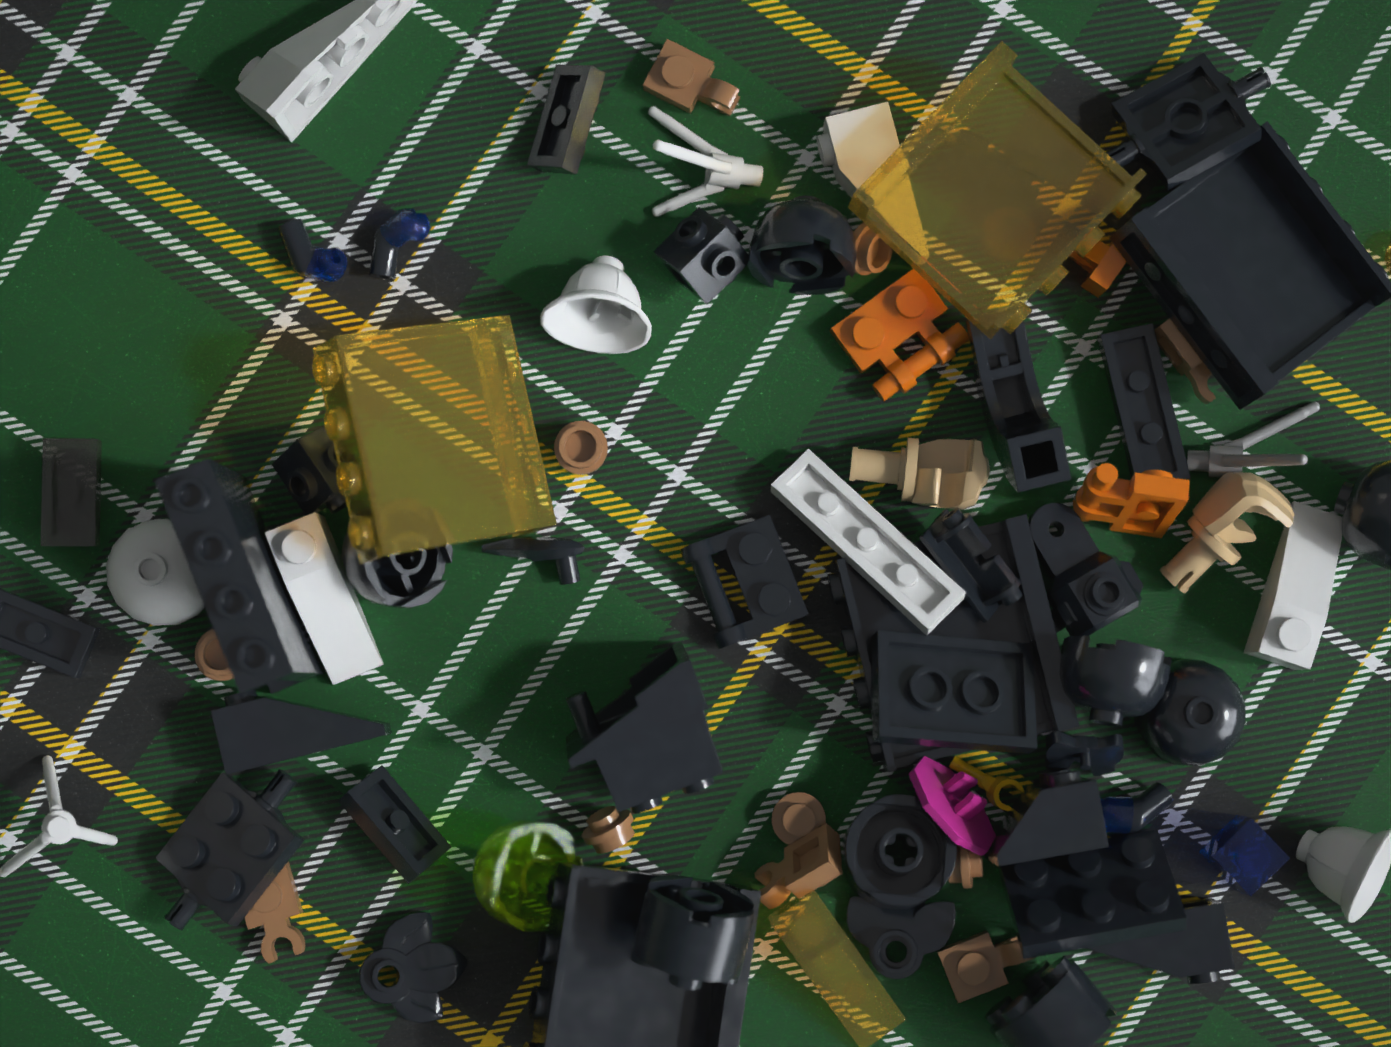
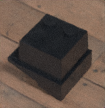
(649, 735)

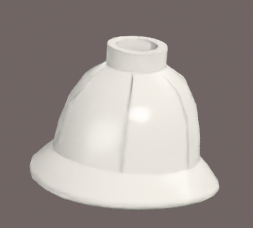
(598, 310)
(1347, 865)

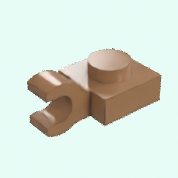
(684, 78)
(1184, 359)
(978, 965)

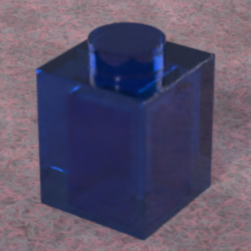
(1244, 855)

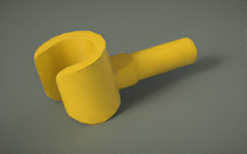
(987, 782)

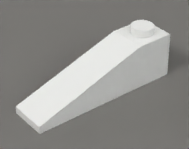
(311, 66)

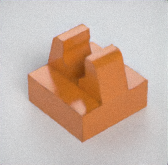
(1103, 265)

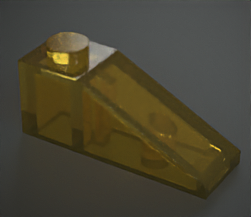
(836, 968)

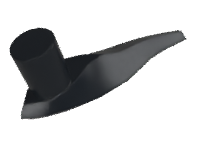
(542, 548)

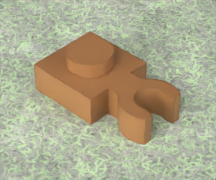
(806, 866)
(273, 912)

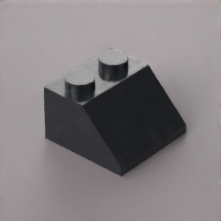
(1051, 820)

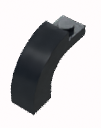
(1019, 425)

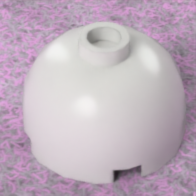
(152, 575)

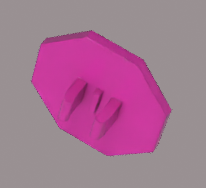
(953, 805)

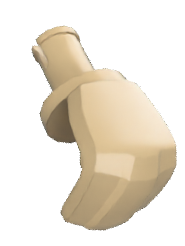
(929, 474)
(1217, 525)

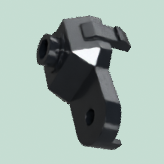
(1085, 584)

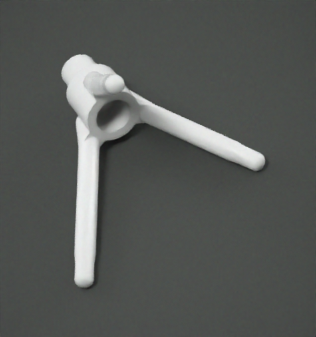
(720, 167)
(57, 827)

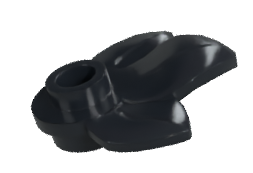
(918, 928)
(420, 969)

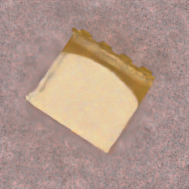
(994, 195)
(432, 436)

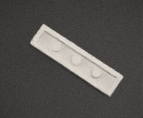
(867, 542)

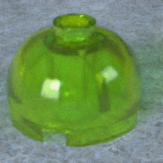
(515, 868)

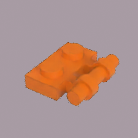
(889, 321)
(1133, 506)

